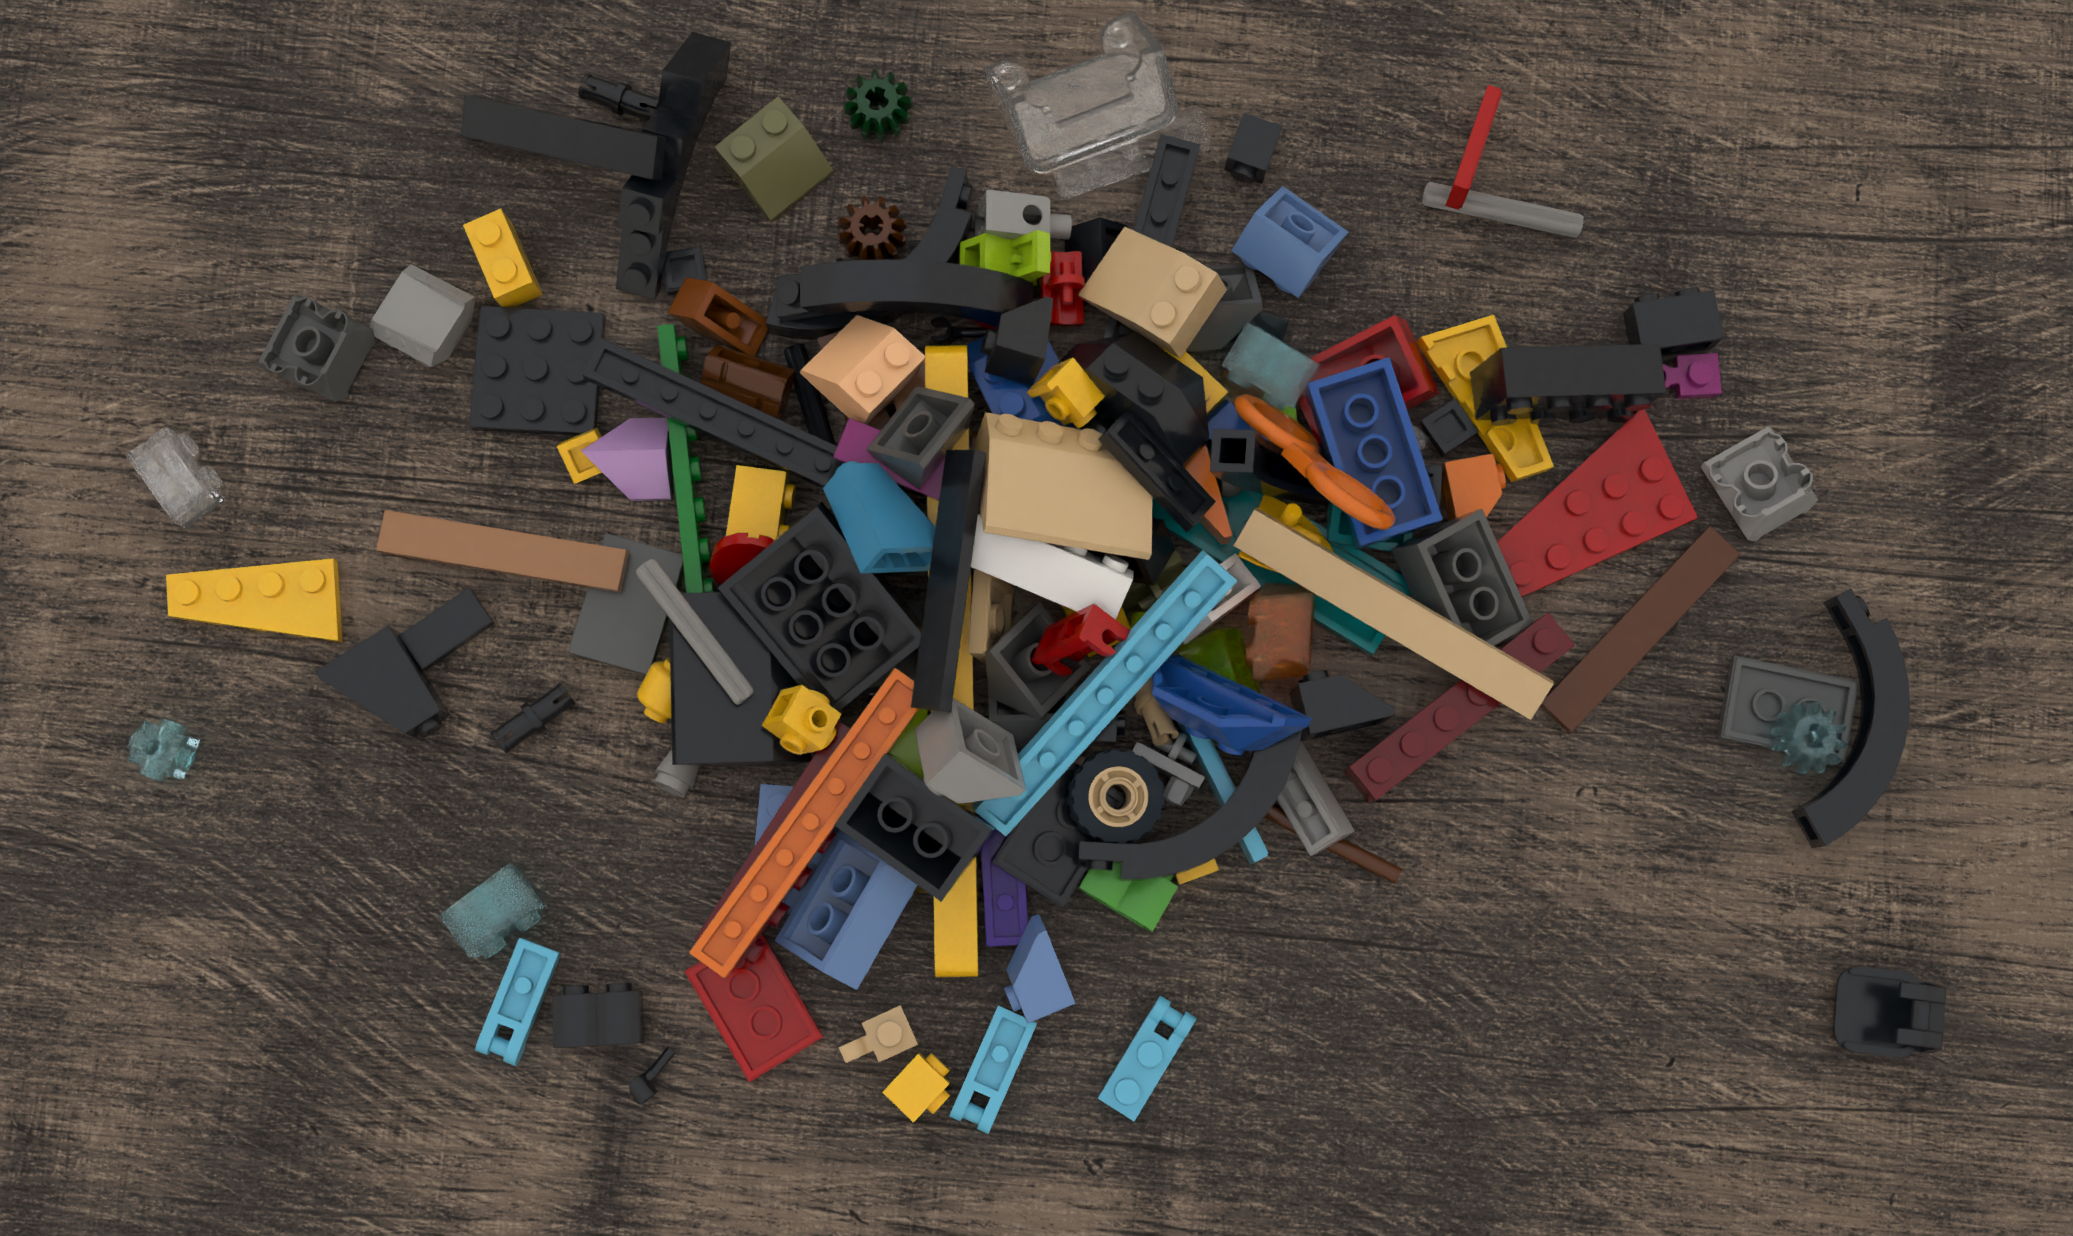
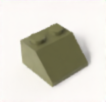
(773, 159)

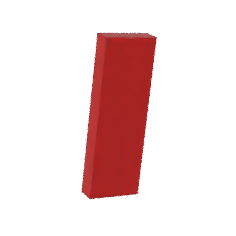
(1474, 147)

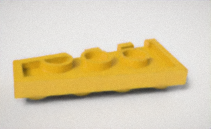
(1453, 356)
(273, 598)

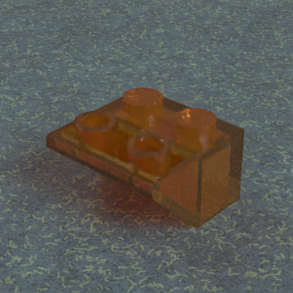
(1282, 631)

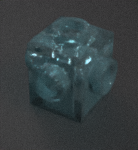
(162, 749)

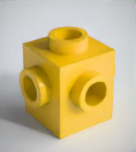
(802, 720)

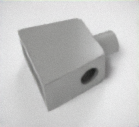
(1017, 214)

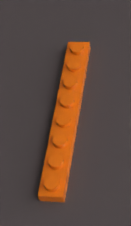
(806, 826)

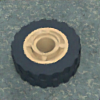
(1142, 796)

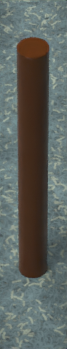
(1344, 849)

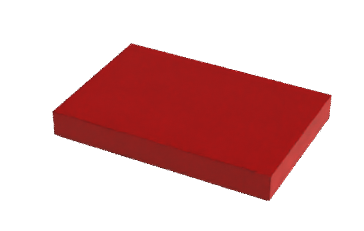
(756, 1012)

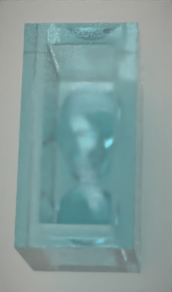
(1270, 366)
(493, 912)

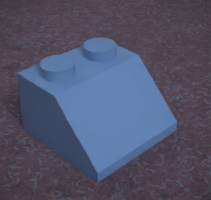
(1289, 241)

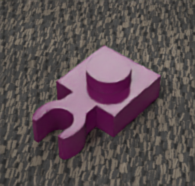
(1694, 376)

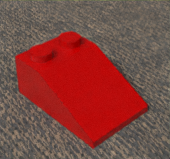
(1384, 340)

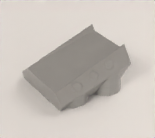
(423, 316)
(1761, 483)

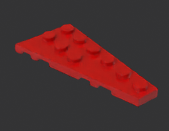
(1600, 510)

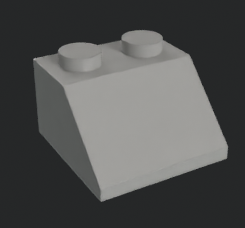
(968, 756)

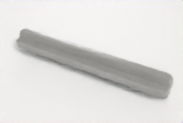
(1507, 210)
(694, 631)

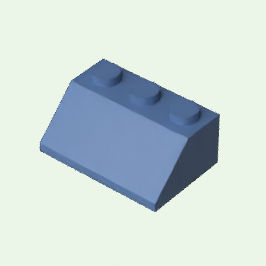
(846, 911)

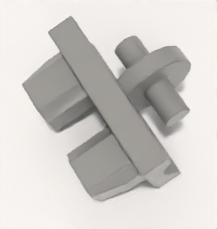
(1182, 779)

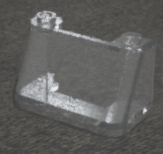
(1088, 103)

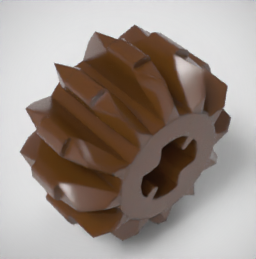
(872, 217)

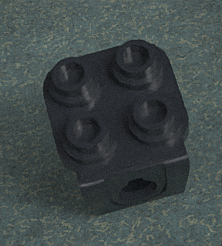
(1888, 1012)

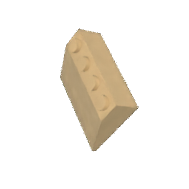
(1060, 488)

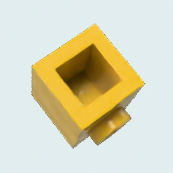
(919, 1086)

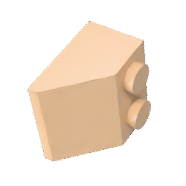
(864, 368)

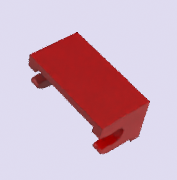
(1078, 636)

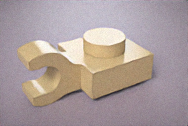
(885, 1035)

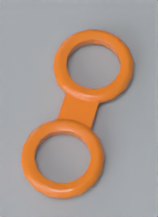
(1304, 453)

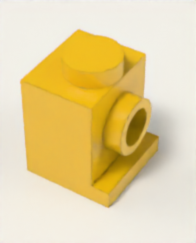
(1068, 393)

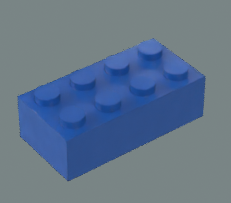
(1373, 441)

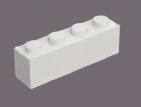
(1053, 570)

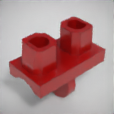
(1063, 286)

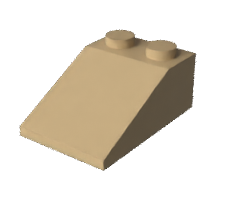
(1154, 290)

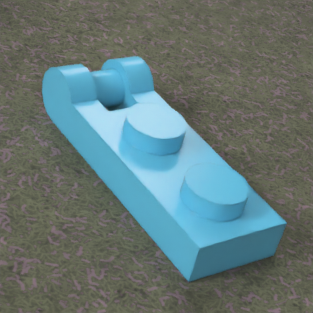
(518, 1000)
(1145, 1059)
(993, 1067)

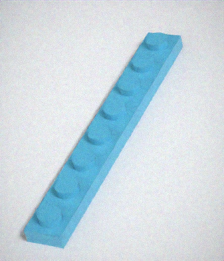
(1111, 687)

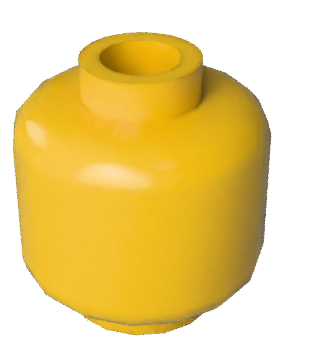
(656, 692)

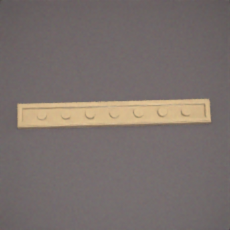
(1393, 613)

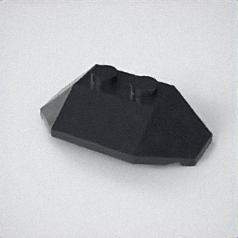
(1152, 386)

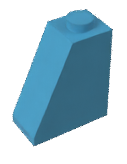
(879, 520)

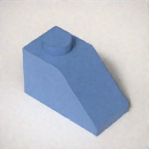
(1037, 975)

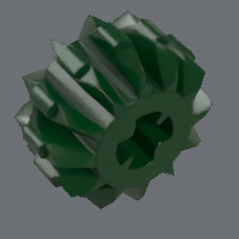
(885, 118)

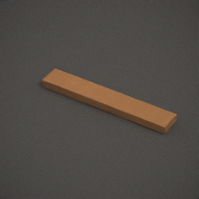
(503, 551)

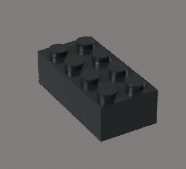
(1567, 383)

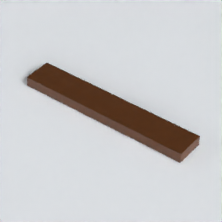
(1639, 629)

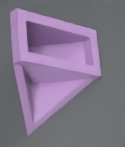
(636, 458)

